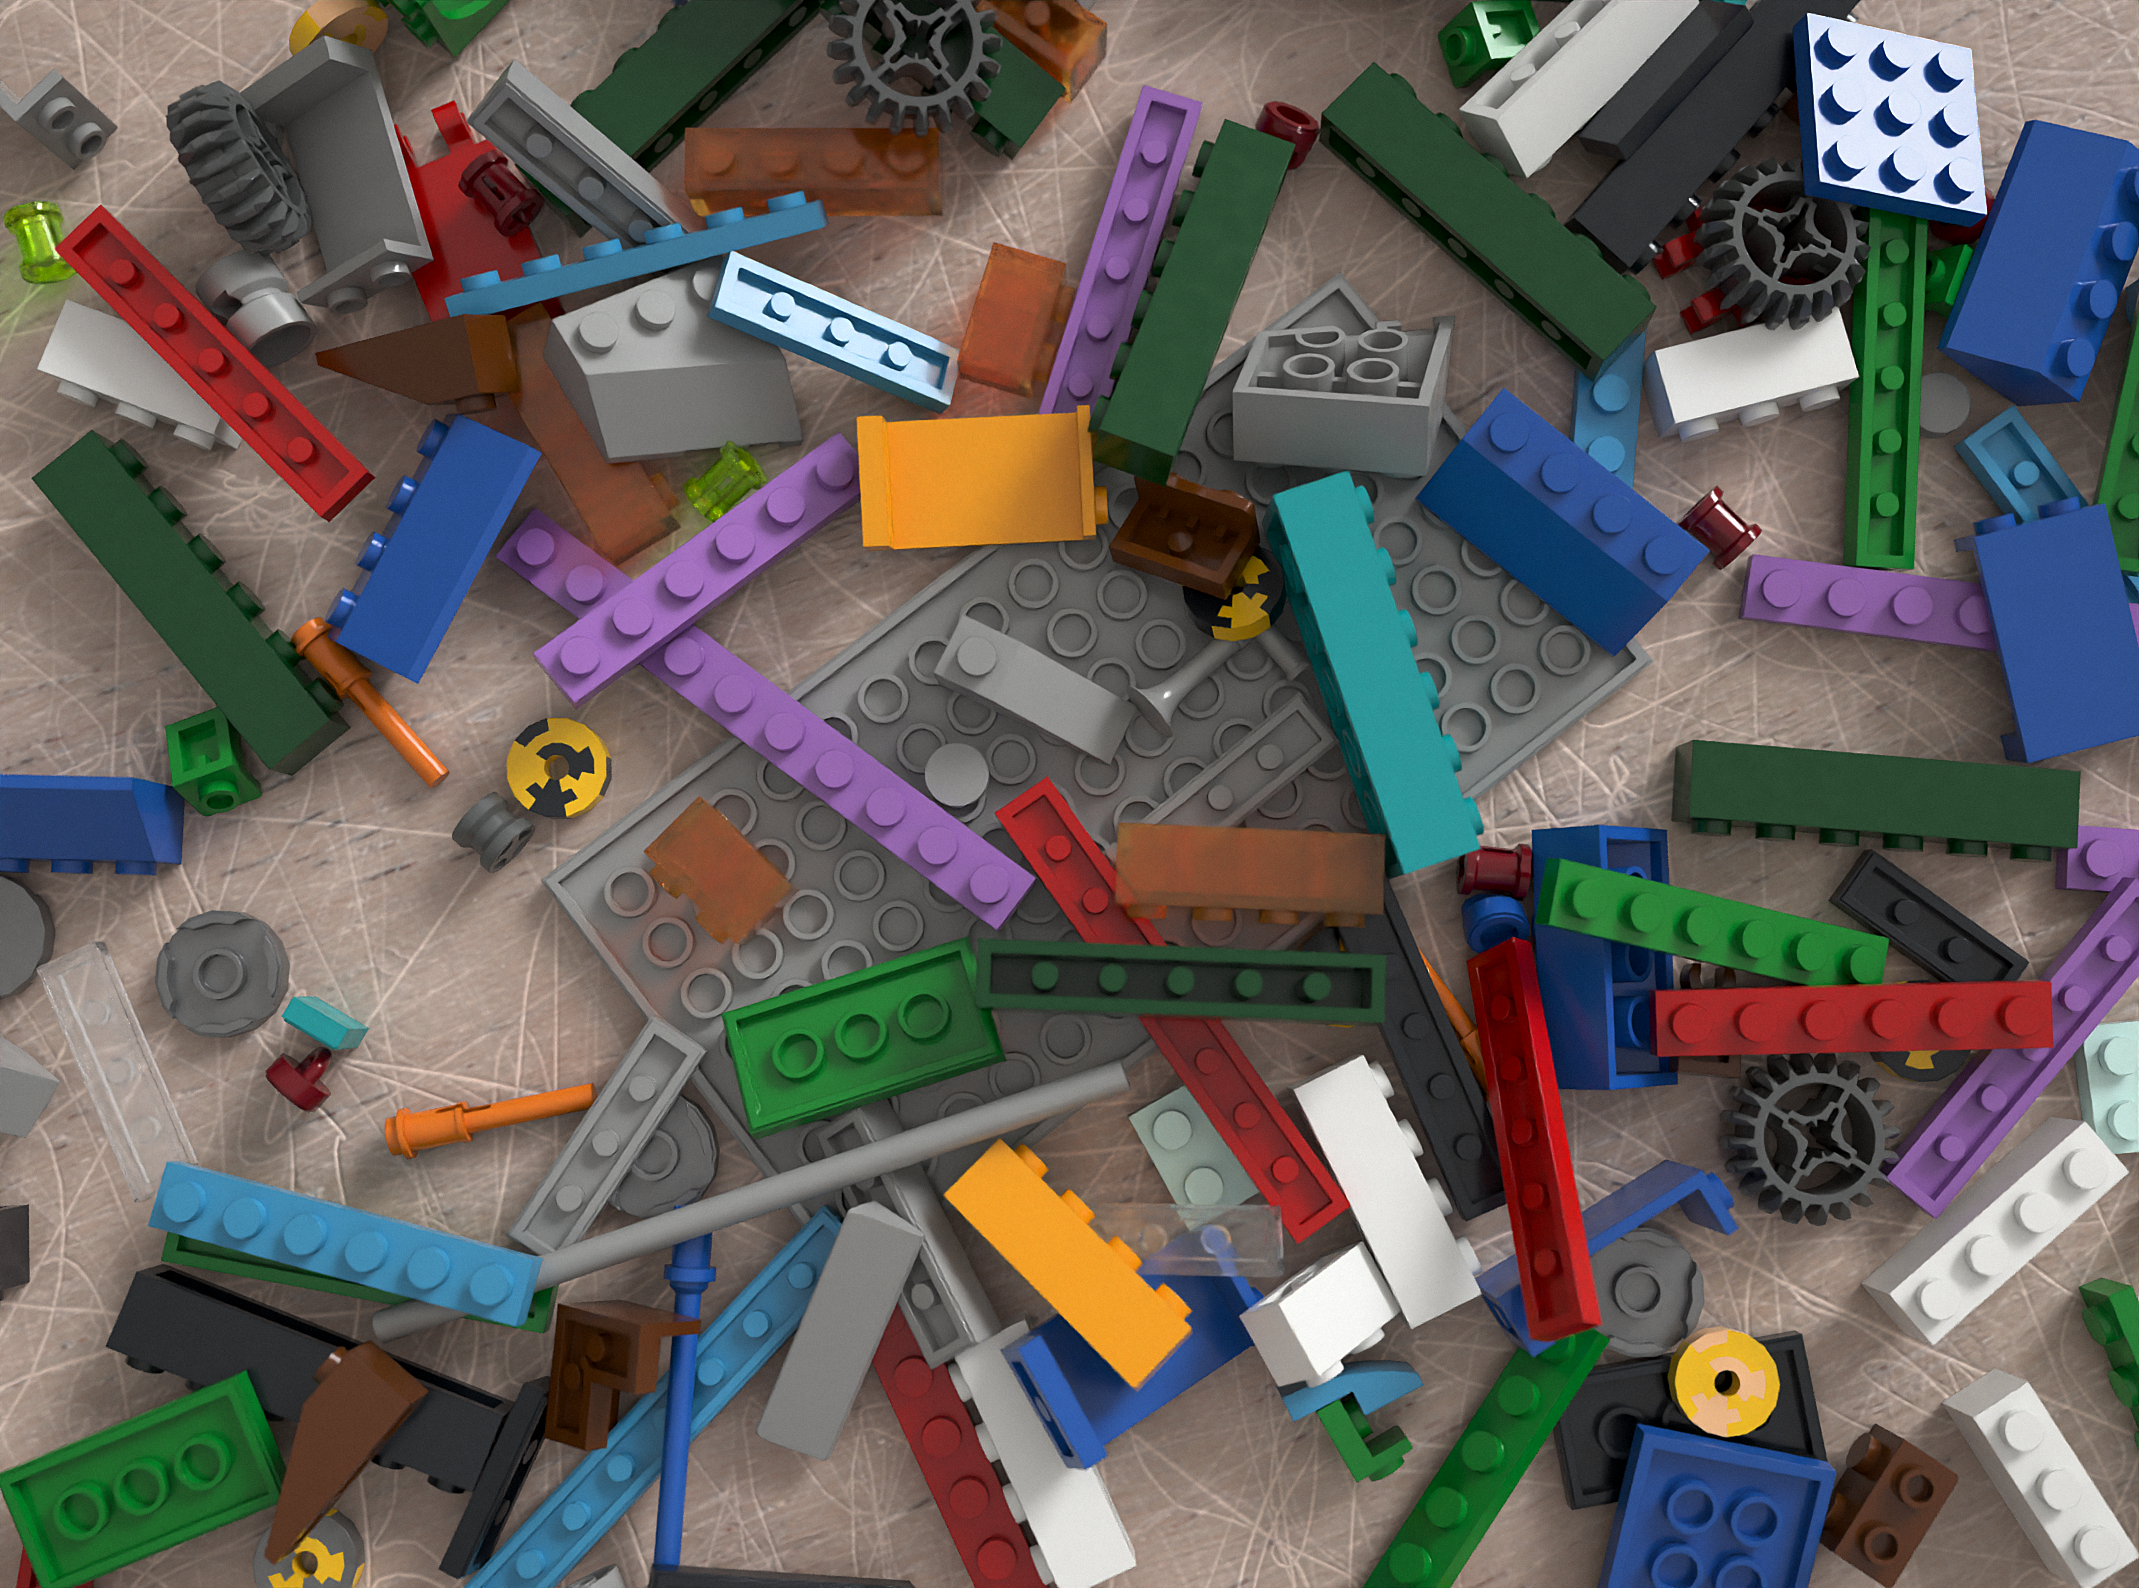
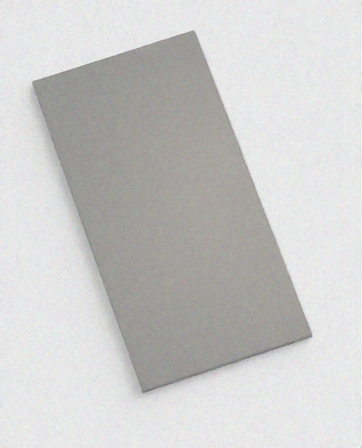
(1498, 655)

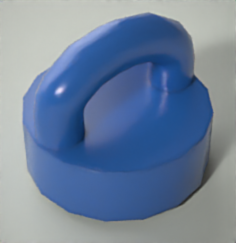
(1492, 920)

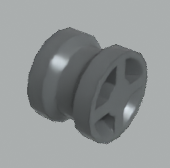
(493, 832)

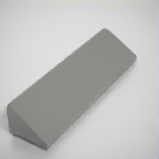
(577, 161)
(942, 1291)
(840, 1330)

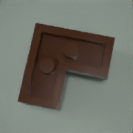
(596, 1356)

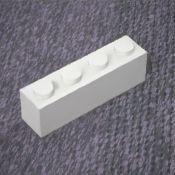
(1566, 77)
(1388, 1195)
(1994, 1228)
(1066, 1507)

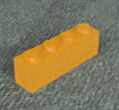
(1069, 1263)

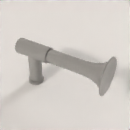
(1161, 701)

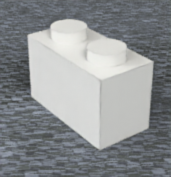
(1321, 1316)

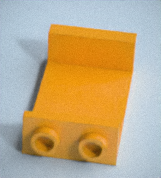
(978, 481)

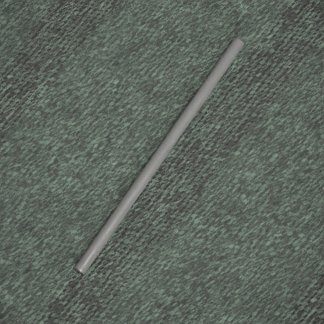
(790, 1188)

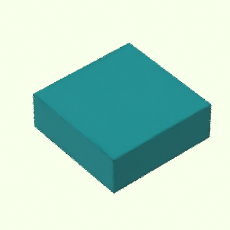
(324, 1023)

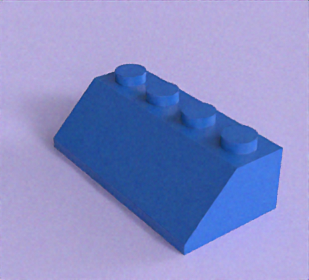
(2048, 265)
(1561, 523)
(431, 544)
(89, 822)
(1596, 987)

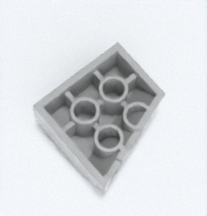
(667, 378)
(1344, 398)

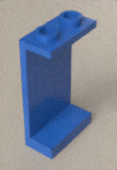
(2059, 628)
(1698, 1194)
(1089, 1402)

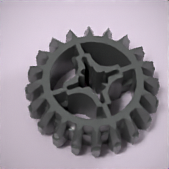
(930, 71)
(238, 169)
(1747, 246)
(1824, 1116)

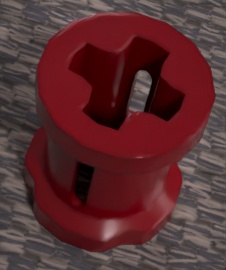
(482, 181)
(1719, 528)
(1495, 871)

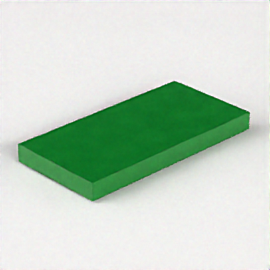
(860, 1038)
(145, 1484)

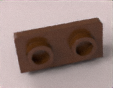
(1188, 534)
(1884, 1504)

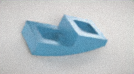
(1369, 1381)

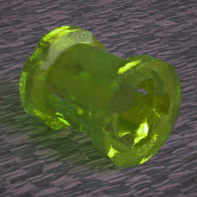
(37, 234)
(733, 463)

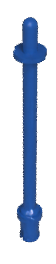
(688, 1278)

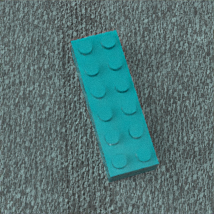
(1369, 674)

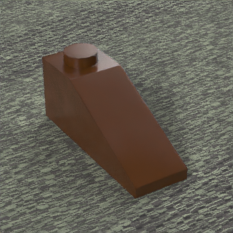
(437, 363)
(339, 1432)

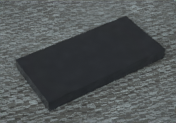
(1602, 1418)

